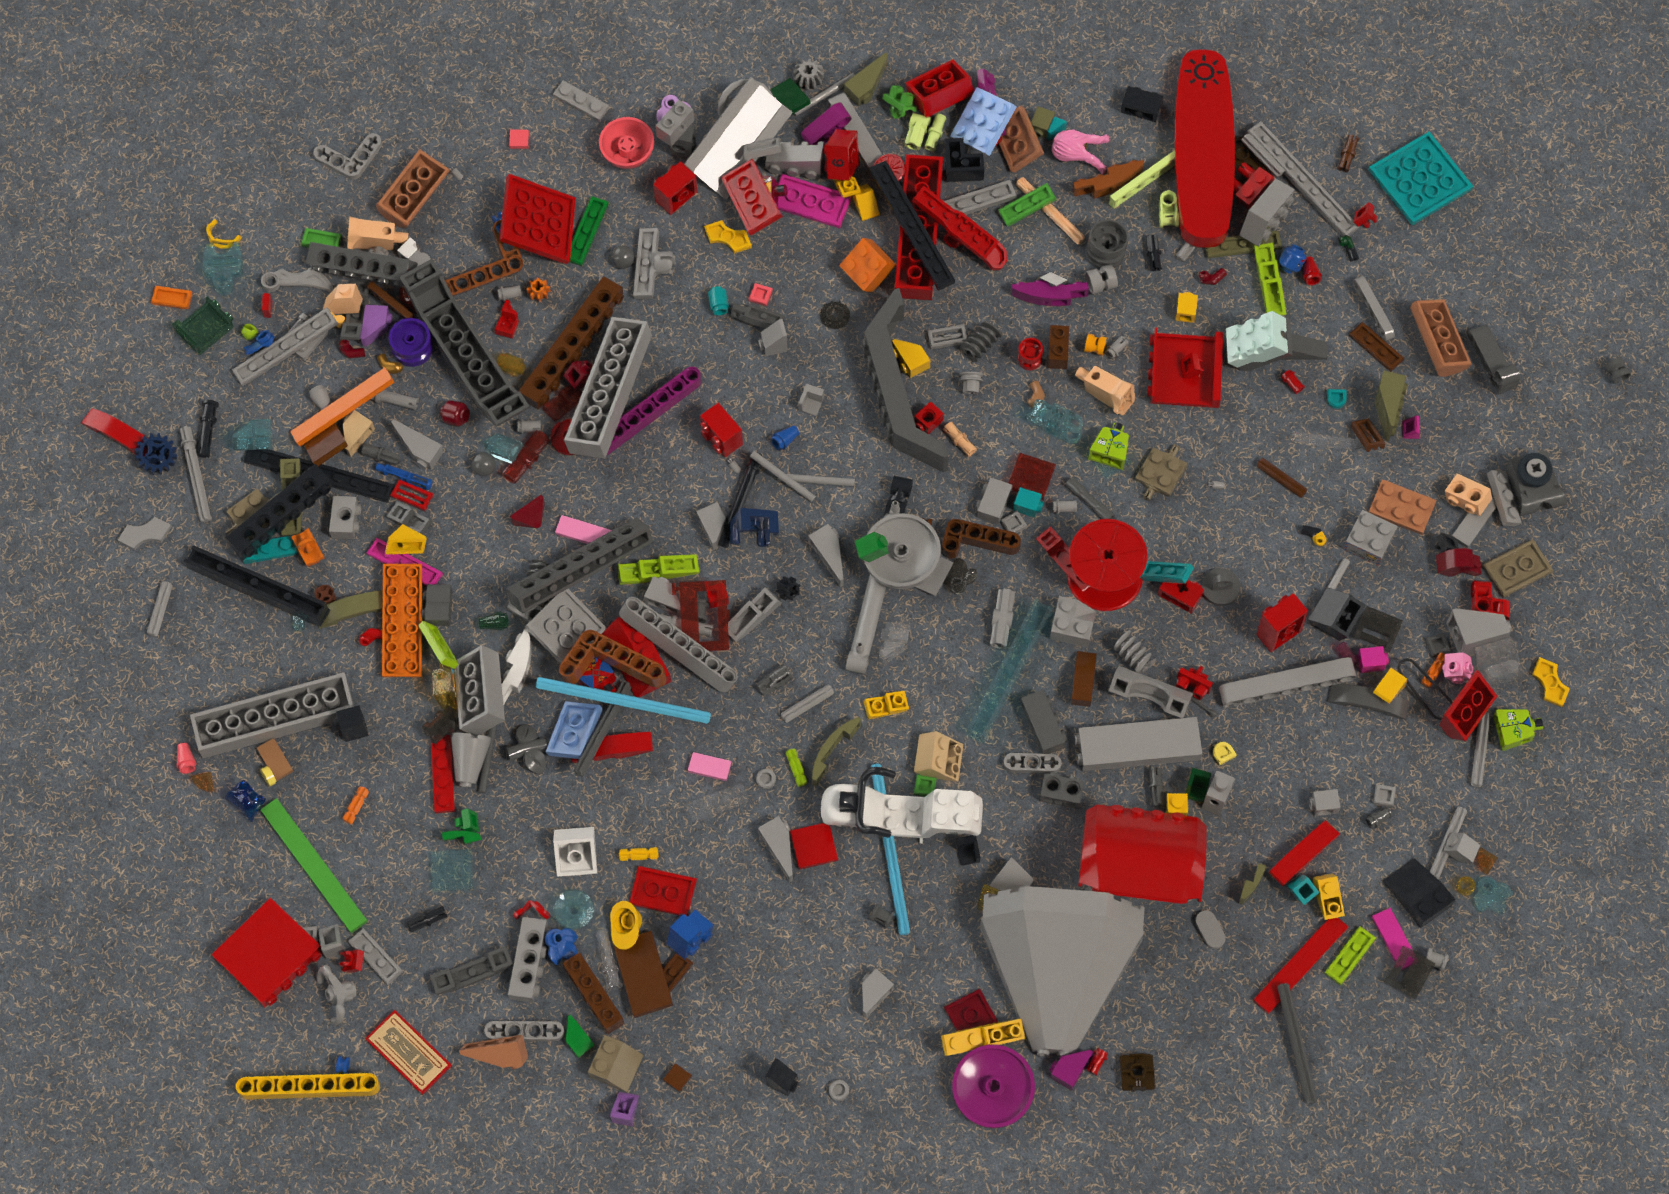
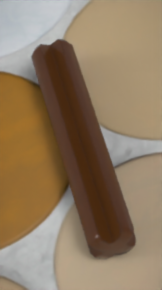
(1281, 477)

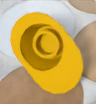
(625, 924)

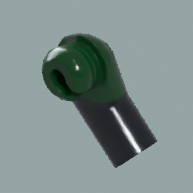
(1347, 242)

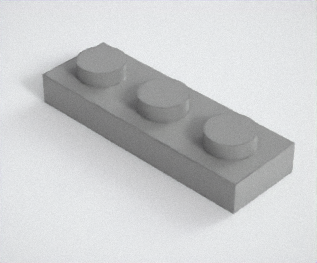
(581, 101)
(1504, 498)

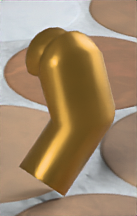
(392, 367)

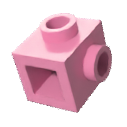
(1457, 667)

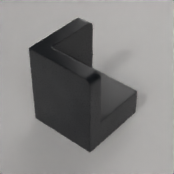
(968, 850)

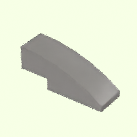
(752, 614)

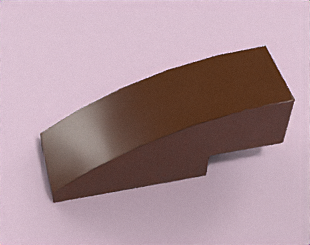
(1083, 679)

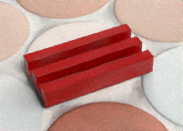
(426, 502)

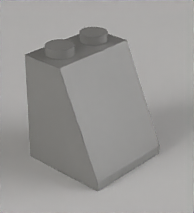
(1476, 628)

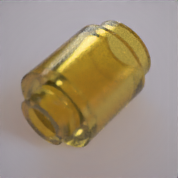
(511, 364)

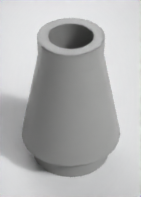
(320, 396)

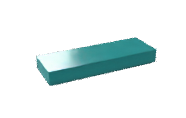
(1167, 572)

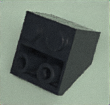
(1336, 613)

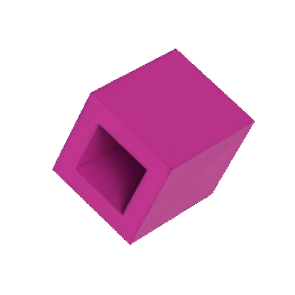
(1372, 659)

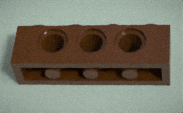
(593, 993)

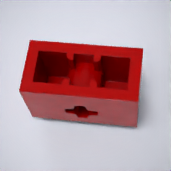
(1187, 599)

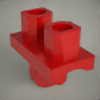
(1195, 679)

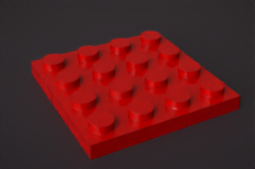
(537, 219)

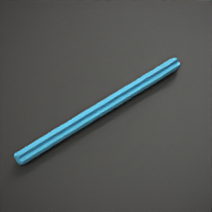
(623, 700)
(893, 868)

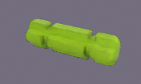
(796, 767)

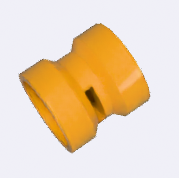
(1091, 346)

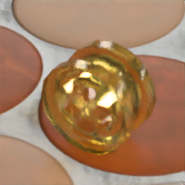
(1465, 892)

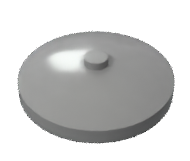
(912, 551)

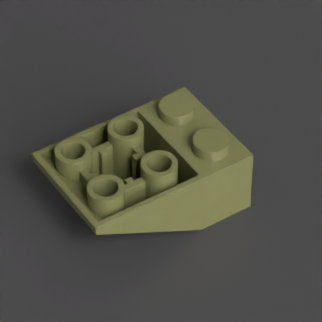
(1390, 401)

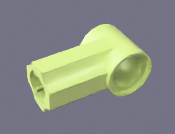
(917, 130)

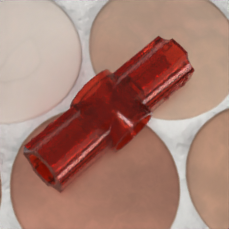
(526, 457)

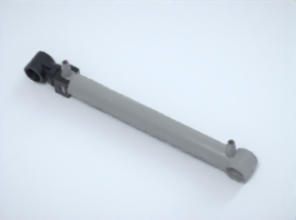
(874, 594)

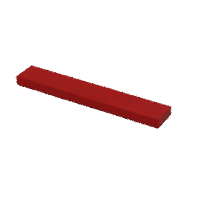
(1301, 962)

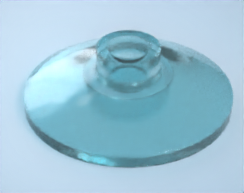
(570, 900)

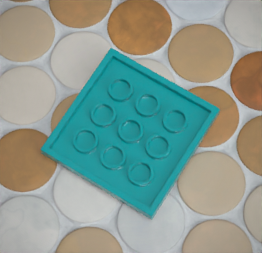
(1420, 178)

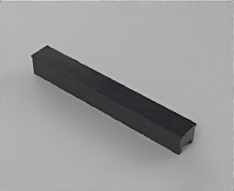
(257, 586)

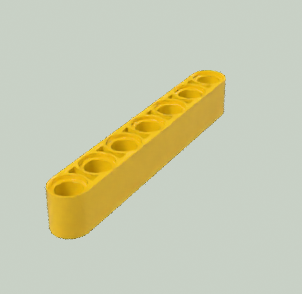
(299, 1082)

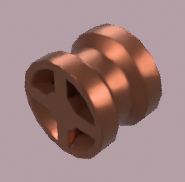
(325, 591)

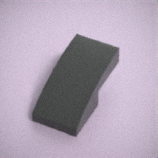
(405, 515)

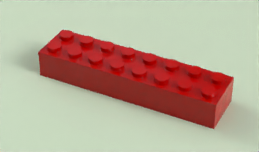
(910, 272)

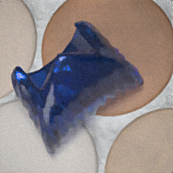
(245, 799)

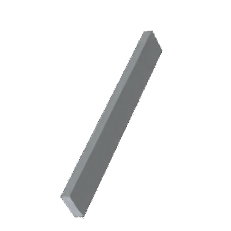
(1304, 181)

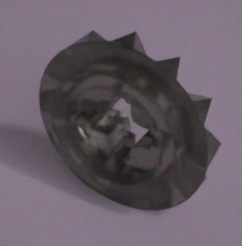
(829, 320)

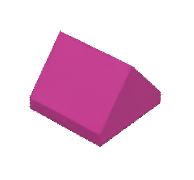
(1411, 428)

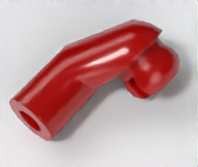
(369, 636)

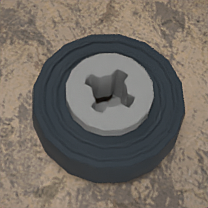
(1530, 476)

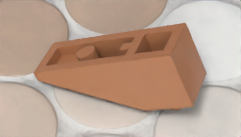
(499, 1052)

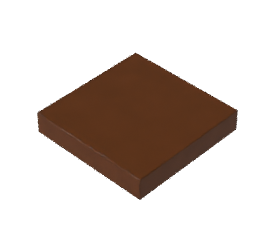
(326, 444)

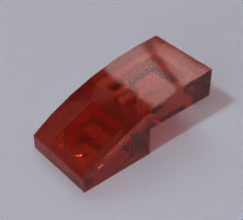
(563, 403)

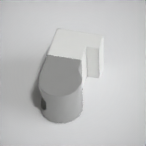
(409, 251)

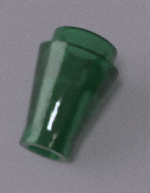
(496, 621)

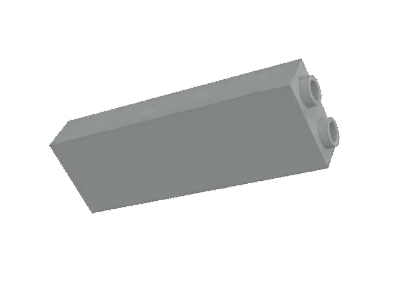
(1138, 744)

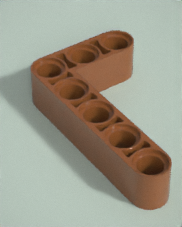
(487, 269)
(612, 657)

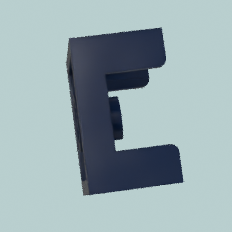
(754, 521)

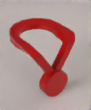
(528, 905)

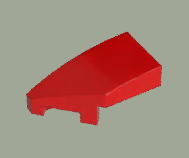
(508, 321)

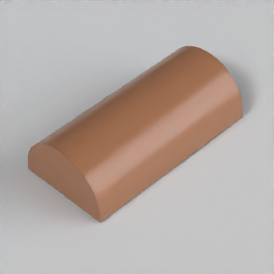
(412, 189)
(1440, 336)

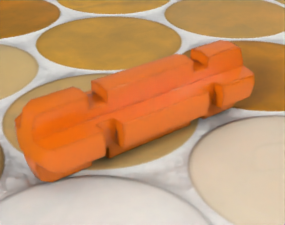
(1434, 670)
(355, 805)

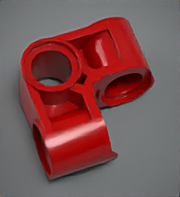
(1483, 595)

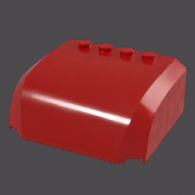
(1143, 854)

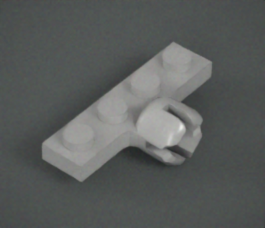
(650, 263)

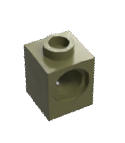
(1042, 121)

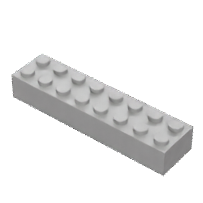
(608, 387)
(271, 715)

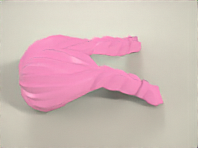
(1069, 147)

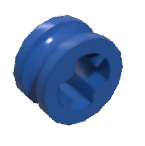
(342, 1065)

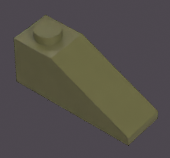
(863, 85)

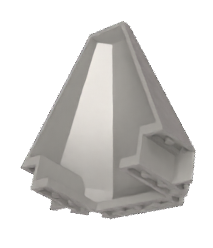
(1059, 957)

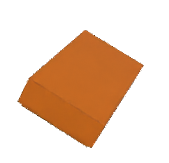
(171, 297)

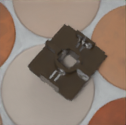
(1142, 1082)

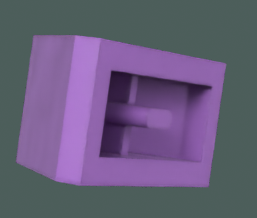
(624, 1109)

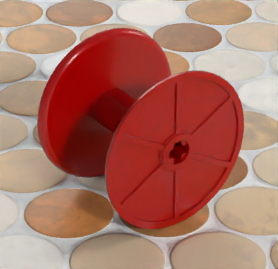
(1110, 561)

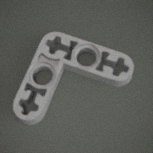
(349, 163)

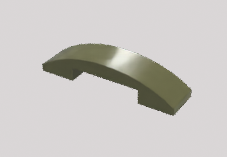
(289, 471)
(353, 606)
(846, 730)

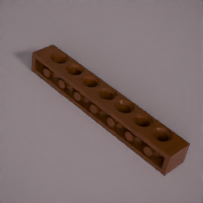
(604, 290)

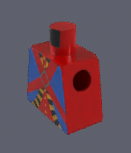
(598, 676)

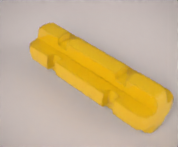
(638, 854)

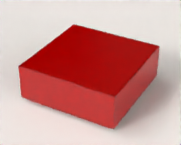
(266, 306)

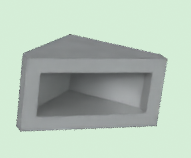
(331, 941)

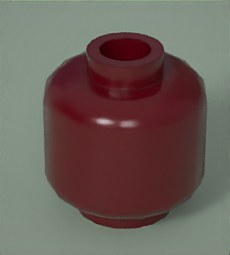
(454, 413)

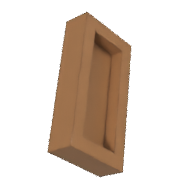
(275, 759)

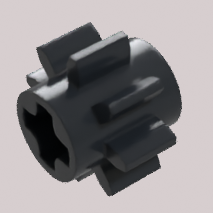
(788, 588)

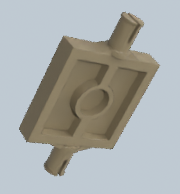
(1161, 472)
(246, 508)

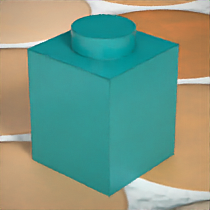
(1028, 502)
(1303, 889)

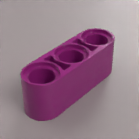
(824, 126)

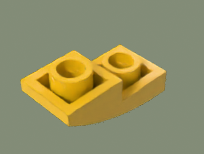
(847, 188)
(886, 705)

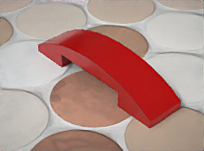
(114, 429)
(1059, 552)

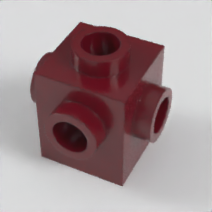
(578, 373)

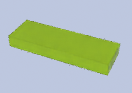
(438, 644)
(1350, 955)

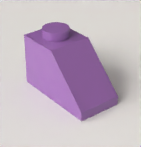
(375, 323)

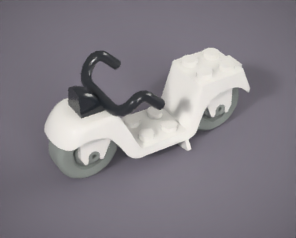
(901, 815)

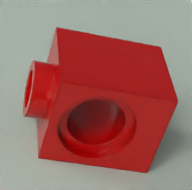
(932, 412)

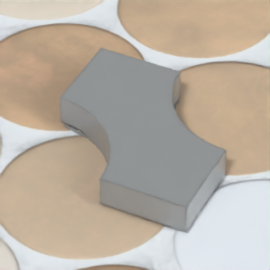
(152, 531)

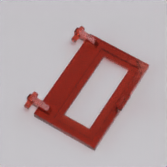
(689, 611)

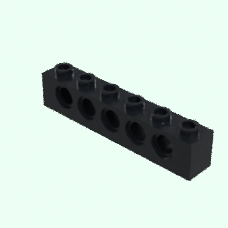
(281, 502)

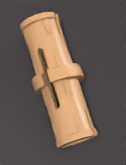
(959, 439)

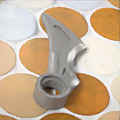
(308, 278)

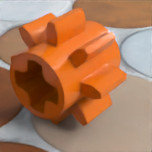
(542, 293)

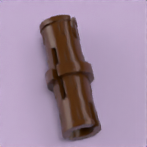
(1348, 153)

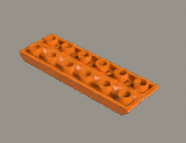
(401, 619)

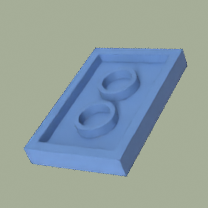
(573, 729)

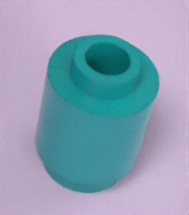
(718, 300)

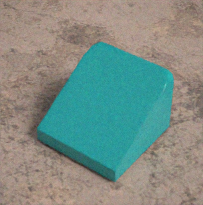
(1056, 126)

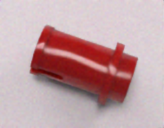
(1293, 382)
(1096, 1061)

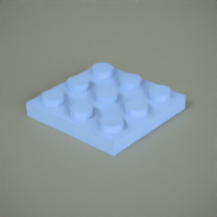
(983, 121)

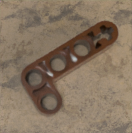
(982, 541)

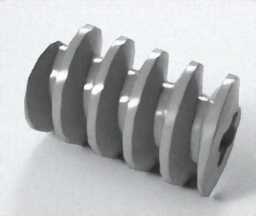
(1133, 654)

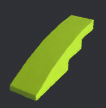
(1269, 278)
(664, 566)

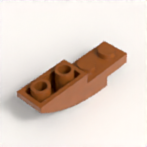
(1115, 179)

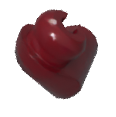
(1212, 279)
(349, 351)

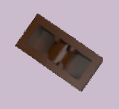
(1058, 347)

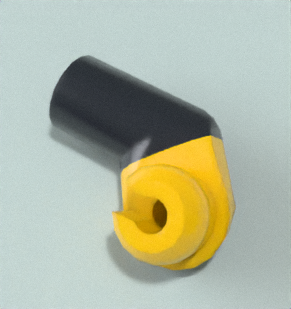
(1315, 533)

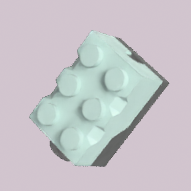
(1259, 341)

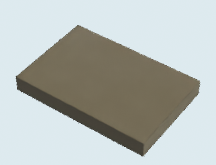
(1518, 568)

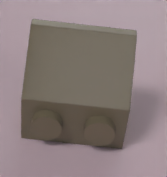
(615, 1064)

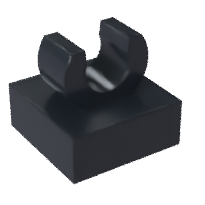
(1446, 542)

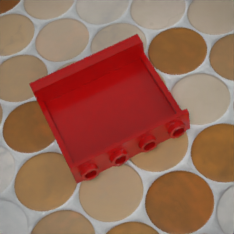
(1167, 377)
(268, 952)

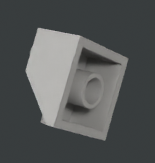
(1072, 622)

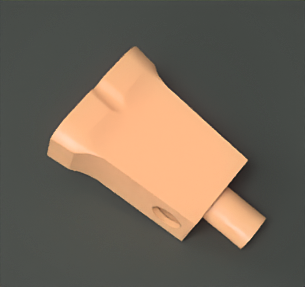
(370, 234)
(1108, 388)

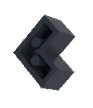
(961, 165)

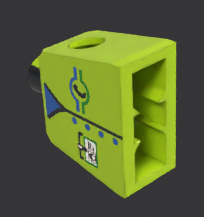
(1110, 446)
(1515, 727)

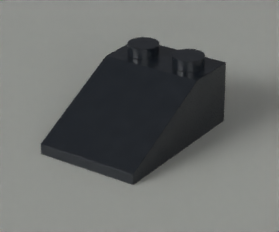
(1419, 892)

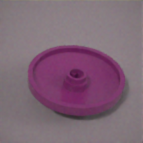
(993, 1086)

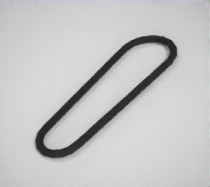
(1415, 692)

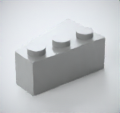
(797, 160)

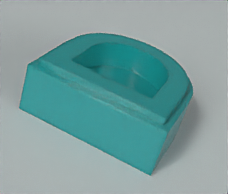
(1336, 397)

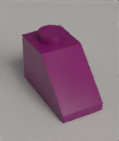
(1070, 1068)

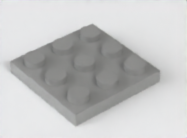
(562, 624)

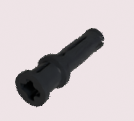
(208, 420)

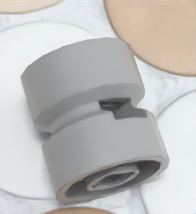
(1096, 282)

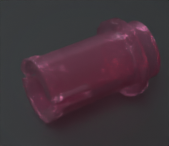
(1344, 650)

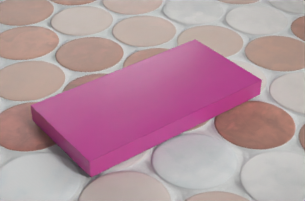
(813, 201)

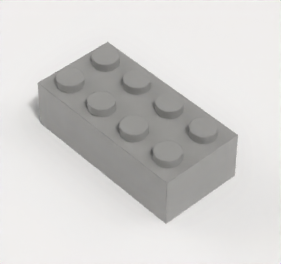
(479, 691)

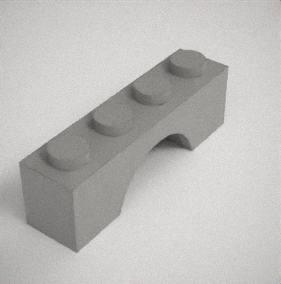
(1133, 684)

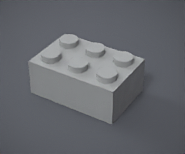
(1267, 212)

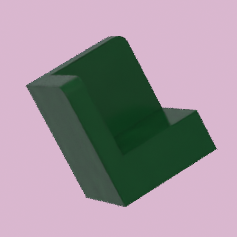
(1198, 784)

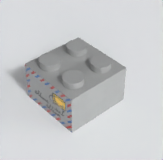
(1370, 537)

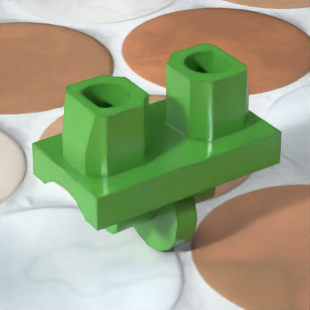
(899, 101)

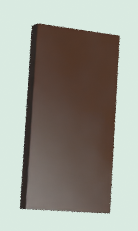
(644, 976)

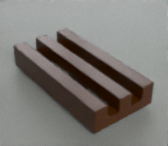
(1364, 434)

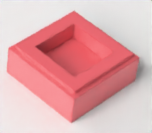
(519, 139)
(760, 294)

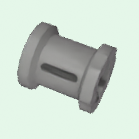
(1439, 959)

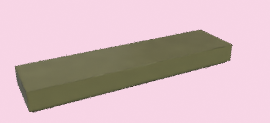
(1238, 245)

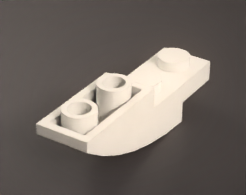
(519, 662)

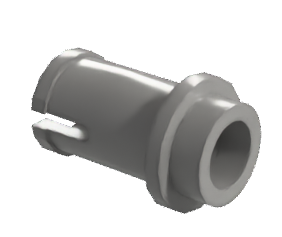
(509, 292)
(1115, 348)
(529, 425)
(1064, 506)

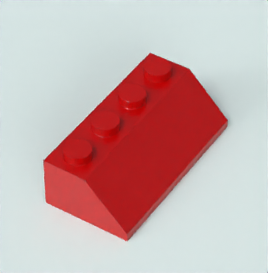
(634, 640)

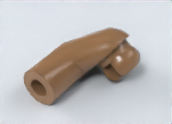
(1037, 393)

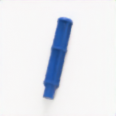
(404, 475)

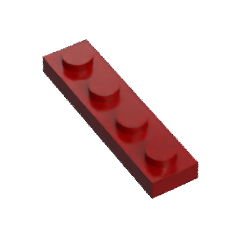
(443, 776)

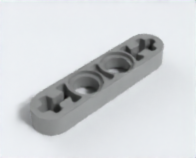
(1373, 308)
(524, 1027)

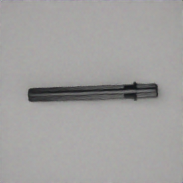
(752, 470)

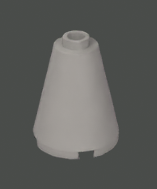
(468, 756)

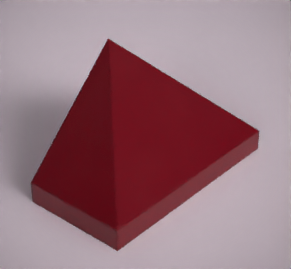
(530, 514)

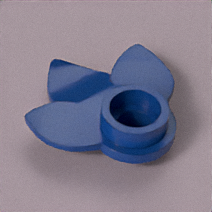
(263, 339)
(562, 946)

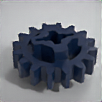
(161, 448)

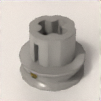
(971, 382)

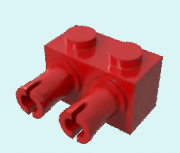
(1256, 185)

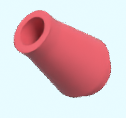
(185, 759)

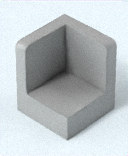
(811, 399)

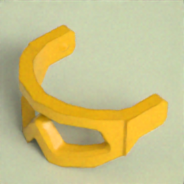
(229, 242)

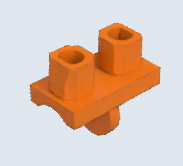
(308, 547)

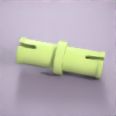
(935, 132)

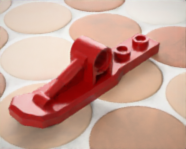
(962, 230)

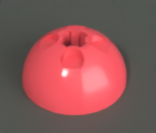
(626, 142)

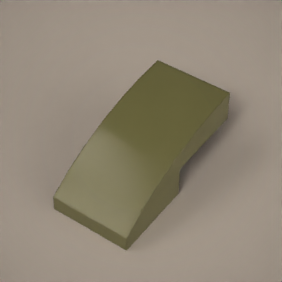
(1249, 886)

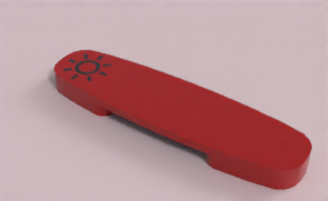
(1204, 148)

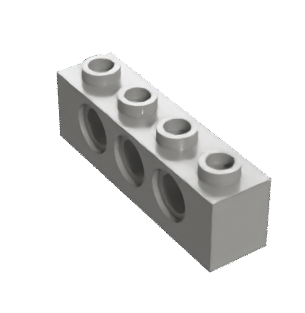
(529, 928)

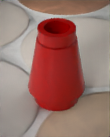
(1311, 271)

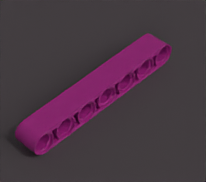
(658, 408)

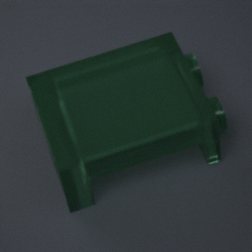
(204, 326)

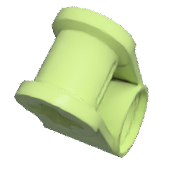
(1168, 212)

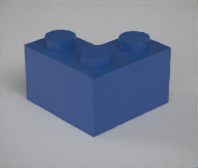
(689, 933)

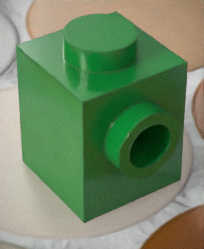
(872, 546)

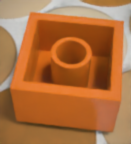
(867, 265)

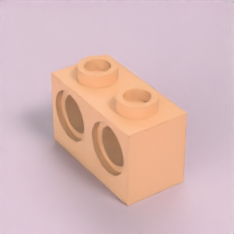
(1469, 491)

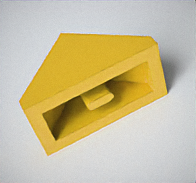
(866, 203)
(405, 541)
(1390, 685)

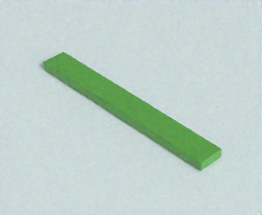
(314, 865)

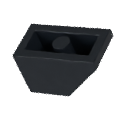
(781, 1078)

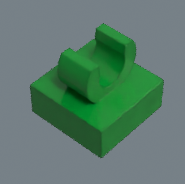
(468, 821)

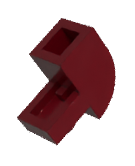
(1458, 561)

